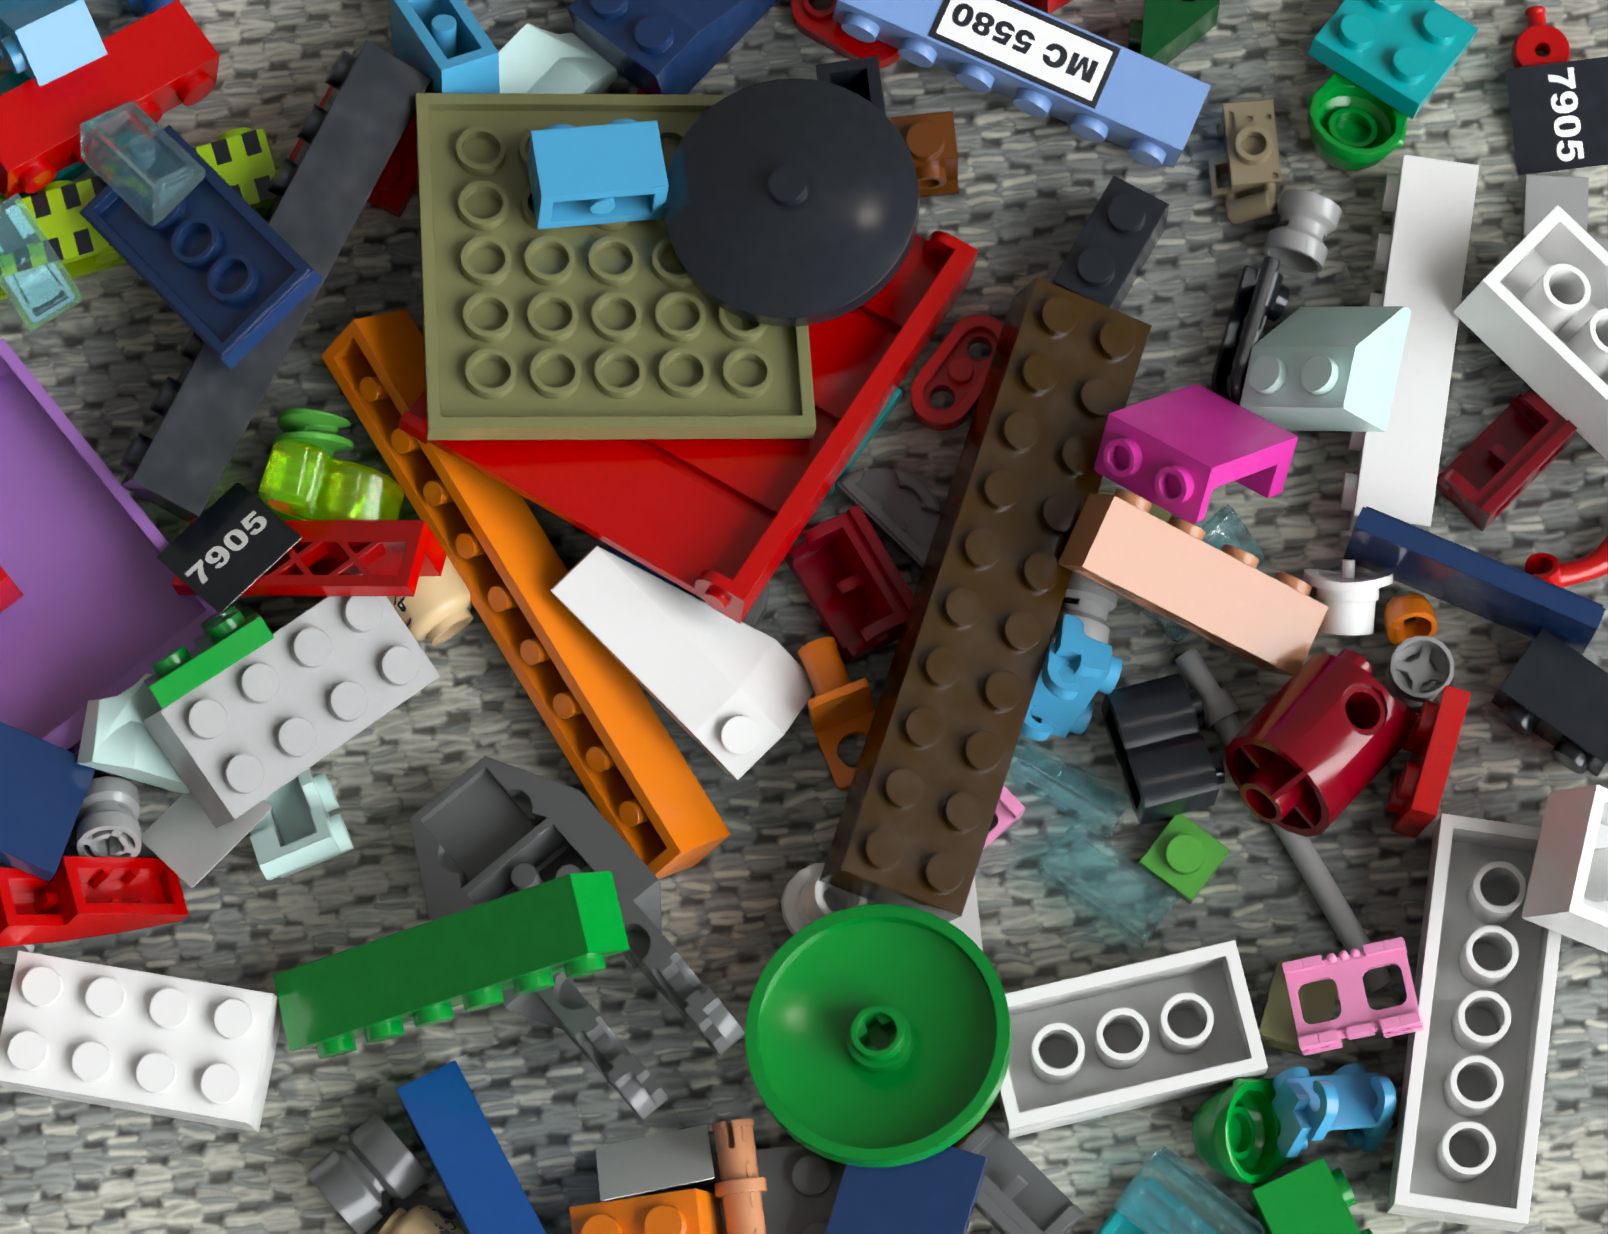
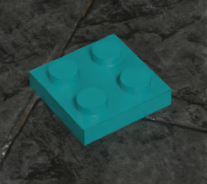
(1394, 48)

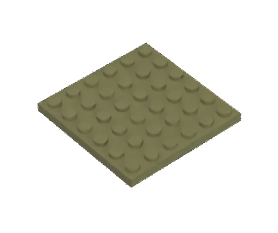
(584, 322)

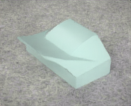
(552, 64)
(120, 742)

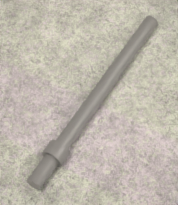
(1221, 715)

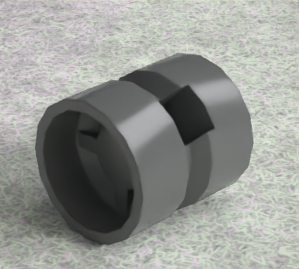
(368, 1174)

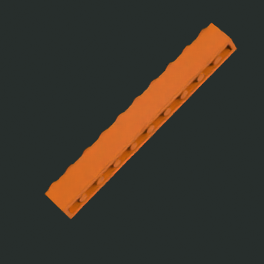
(509, 570)

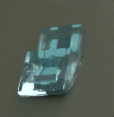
(31, 269)

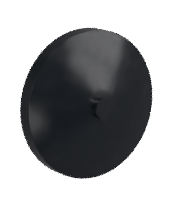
(792, 202)

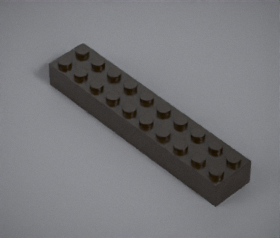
(984, 605)

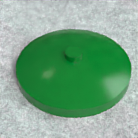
(878, 1035)

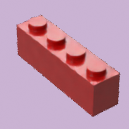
(152, 62)

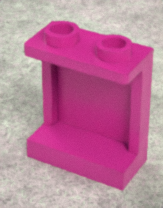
(1188, 445)

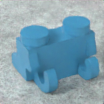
(1068, 681)
(1339, 1101)

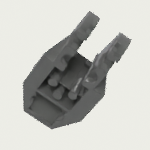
(515, 830)

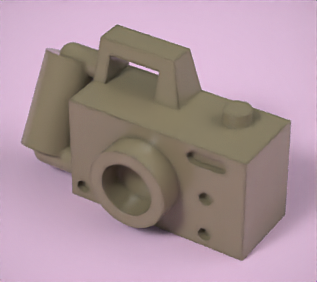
(1250, 161)

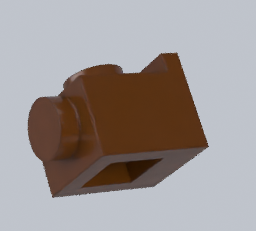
(933, 151)

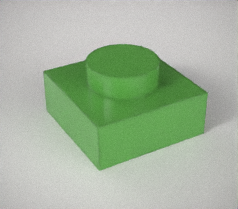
(1184, 857)

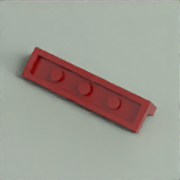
(337, 551)

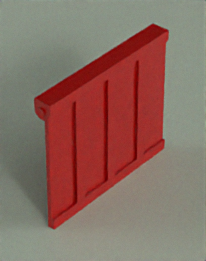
(731, 509)

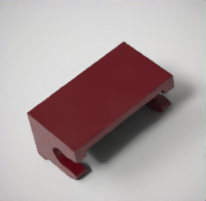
(1505, 458)
(852, 583)

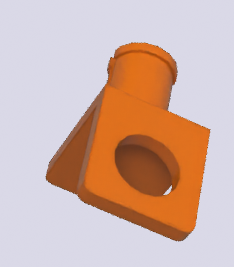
(838, 706)

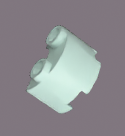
(299, 827)

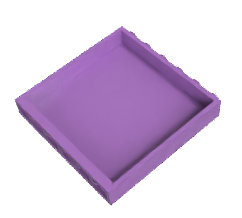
(87, 569)

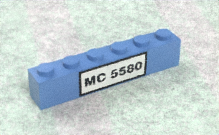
(1042, 67)

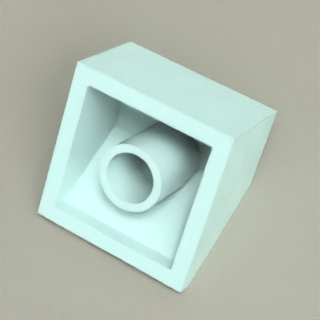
(1328, 369)

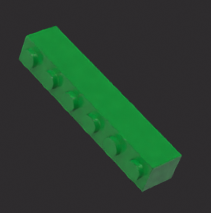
(451, 963)

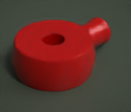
(1539, 37)

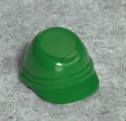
(1352, 125)
(1239, 1132)

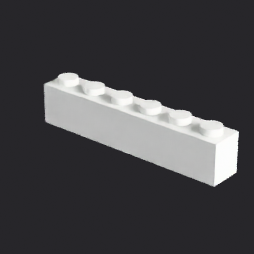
(1424, 273)

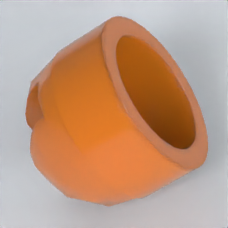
(1406, 607)

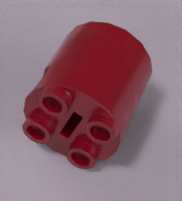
(1317, 743)

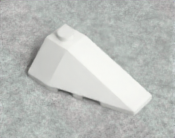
(712, 675)

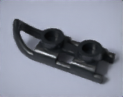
(1256, 302)

